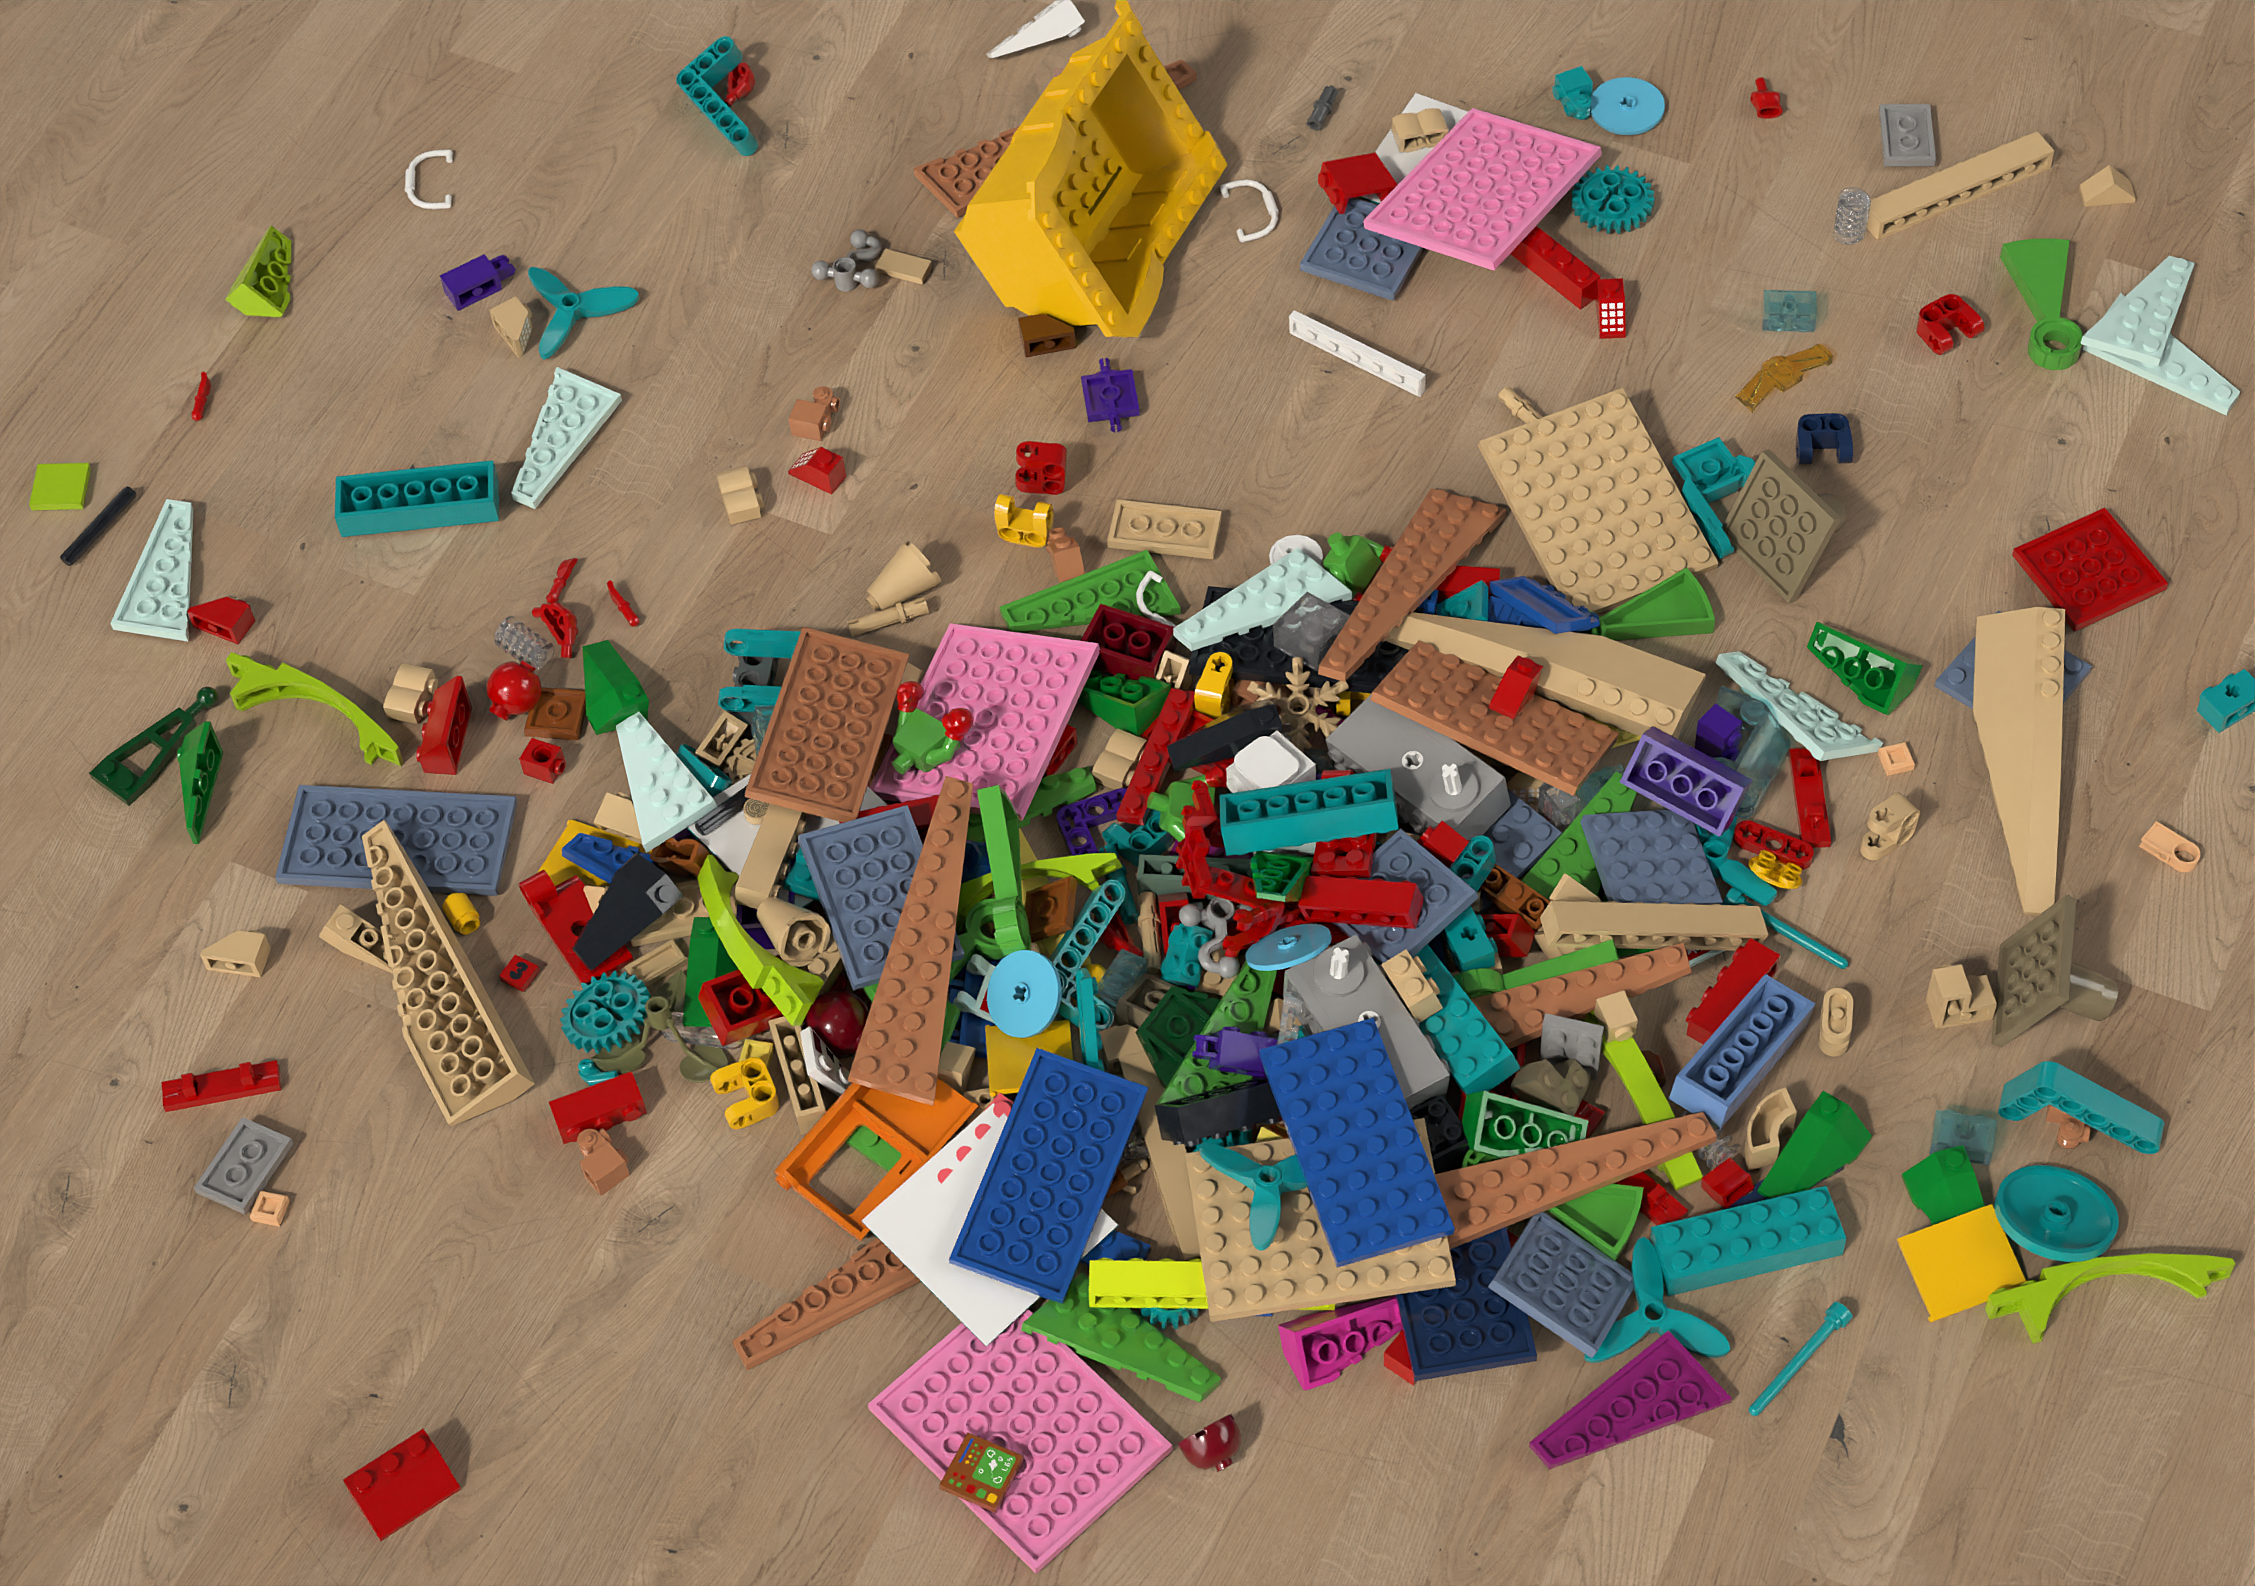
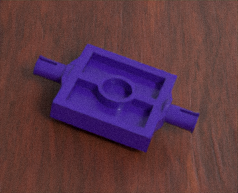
(1110, 395)

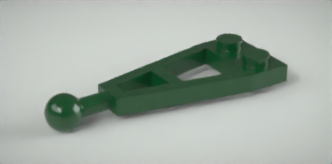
(125, 783)

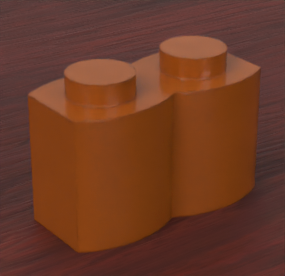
(681, 857)

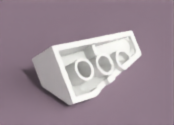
(1053, 22)

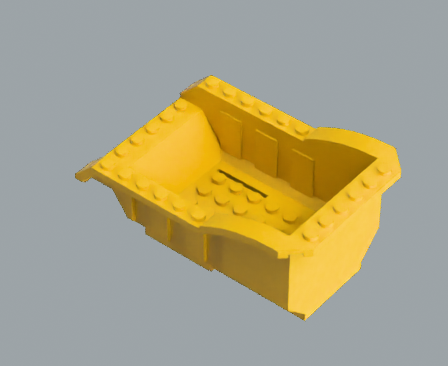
(1094, 189)

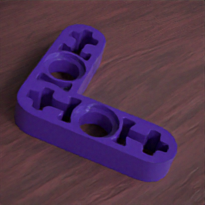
(1083, 820)

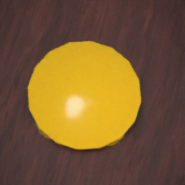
(1775, 871)

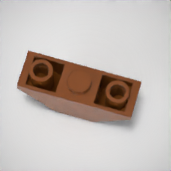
(1514, 896)

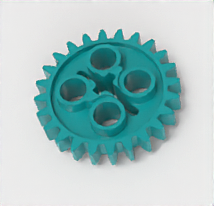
(1612, 199)
(597, 1028)

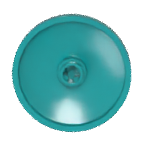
(2056, 1213)

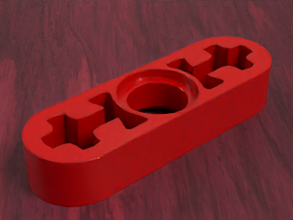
(1768, 834)

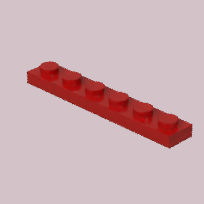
(1155, 757)

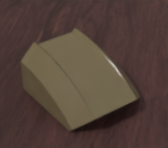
(1140, 1000)

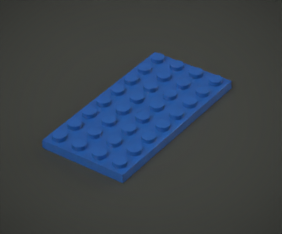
(1356, 1142)
(1049, 1176)

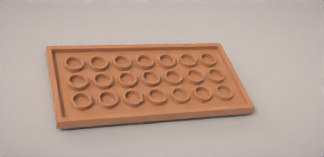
(1455, 701)
(827, 726)

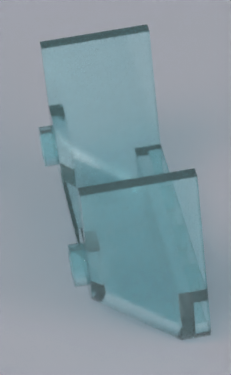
(1763, 750)

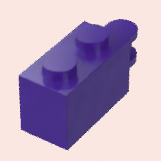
(476, 280)
(1234, 1051)

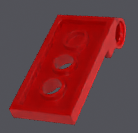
(1360, 850)
(559, 912)

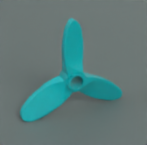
(574, 306)
(1265, 1181)
(1648, 1284)

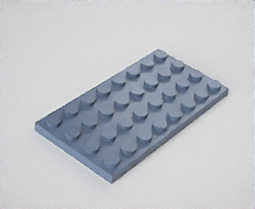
(450, 837)

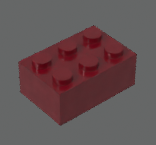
(1128, 642)

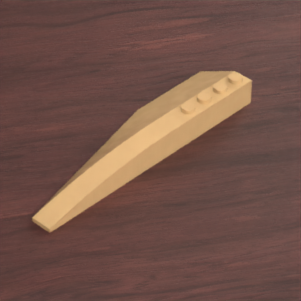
(1578, 670)
(2021, 738)
(440, 997)

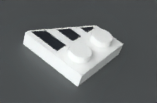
(823, 1064)

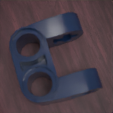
(1823, 432)

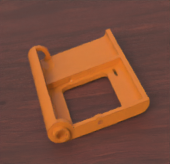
(905, 1124)

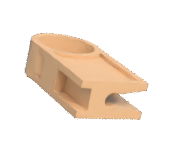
(2165, 843)

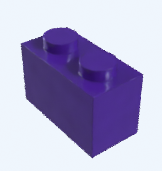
(1718, 734)

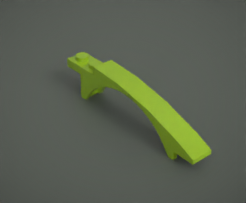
(264, 684)
(1083, 868)
(785, 985)
(1648, 1099)
(2038, 1299)

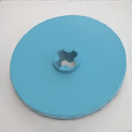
(1627, 106)
(1288, 947)
(1005, 990)

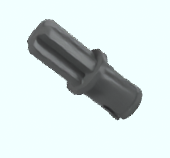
(1322, 107)

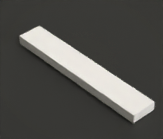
(1357, 353)

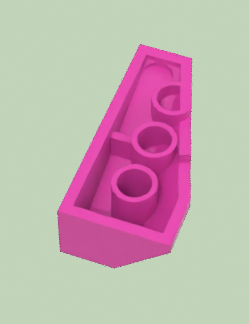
(1332, 1340)

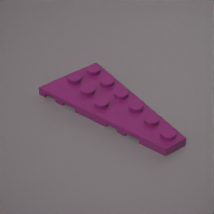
(1645, 1395)

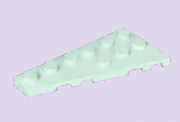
(2145, 316)
(2180, 372)
(563, 429)
(161, 582)
(1261, 600)
(1800, 714)
(660, 785)

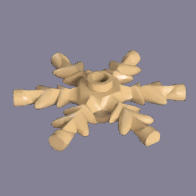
(1301, 702)

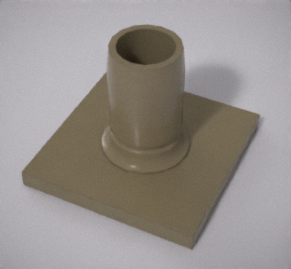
(1782, 525)
(2040, 976)

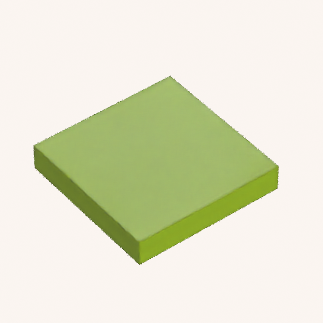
(60, 486)

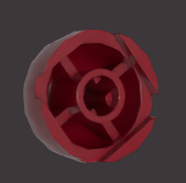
(1213, 1445)

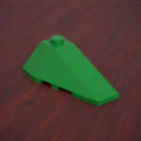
(1871, 672)
(1944, 1185)

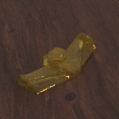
(1782, 373)

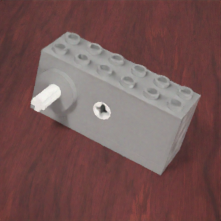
(1429, 771)
(1349, 987)

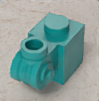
(1574, 92)

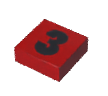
(519, 973)

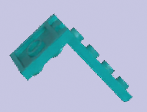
(1088, 1017)

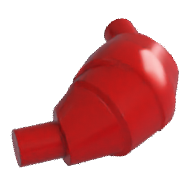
(740, 83)
(560, 623)
(1117, 936)

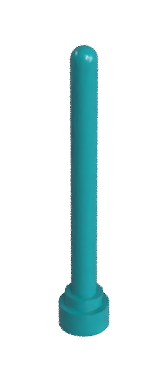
(1736, 897)
(1836, 1317)

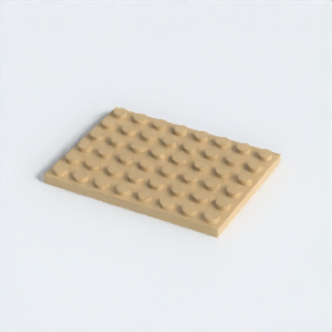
(1597, 502)
(1298, 1265)

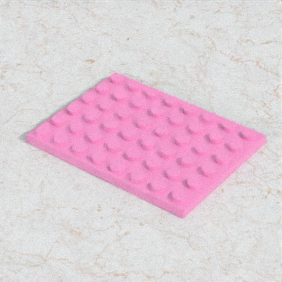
(1482, 188)
(1020, 704)
(1040, 1402)

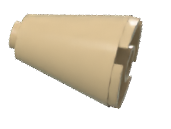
(902, 578)
(793, 930)

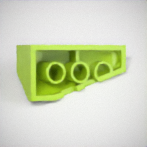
(264, 280)

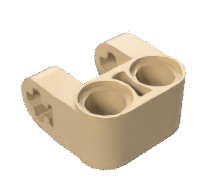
(1893, 829)

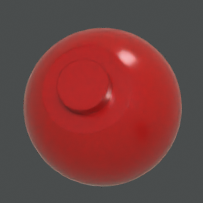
(513, 689)

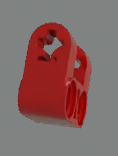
(1944, 315)
(1044, 467)

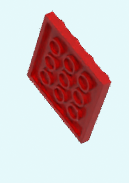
(2090, 569)

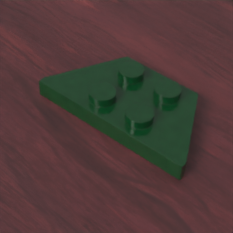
(1171, 1029)

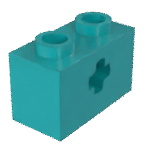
(2228, 701)
(1468, 942)

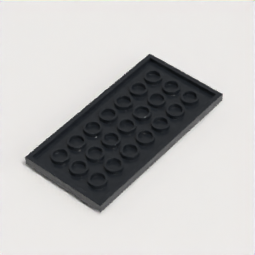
(1258, 660)

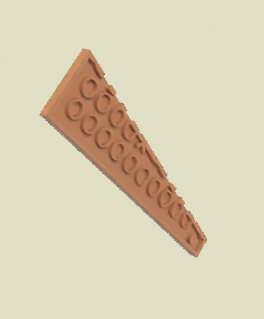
(960, 176)
(908, 1010)
(1520, 1011)

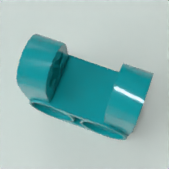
(1143, 837)

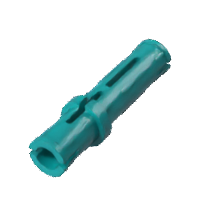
(1128, 907)

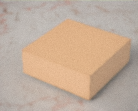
(1896, 759)
(269, 1208)

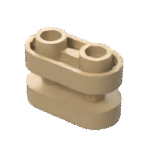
(1835, 1022)

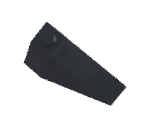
(1225, 735)
(630, 904)

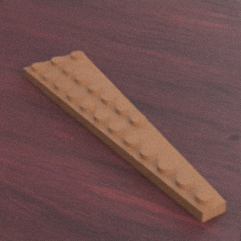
(1424, 555)
(1524, 1185)
(854, 1287)

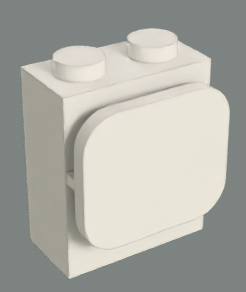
(1269, 763)

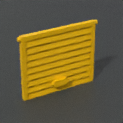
(561, 869)
(1011, 1056)
(1961, 1262)

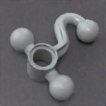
(845, 268)
(1192, 915)

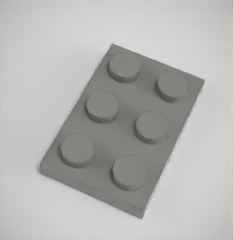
(1906, 135)
(1571, 1039)
(243, 1165)

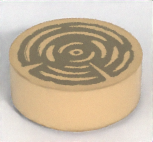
(755, 811)

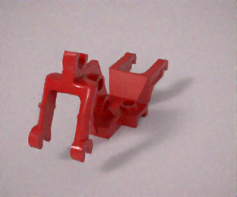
(1204, 880)

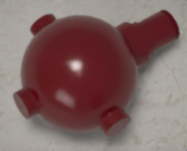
(839, 1020)

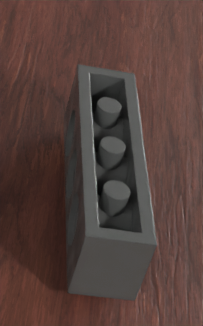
(753, 671)

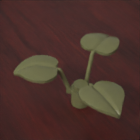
(669, 998)

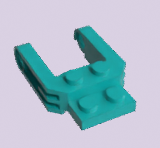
(1710, 475)
(755, 644)

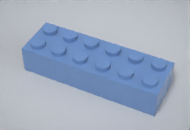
(1742, 1051)

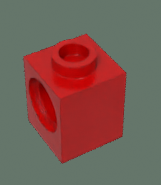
(534, 760)

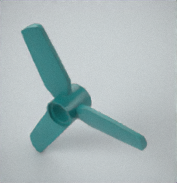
(1733, 871)

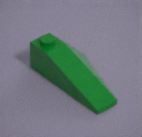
(610, 688)
(1125, 702)
(199, 767)
(1279, 875)
(705, 962)
(1513, 1127)
(1819, 1146)

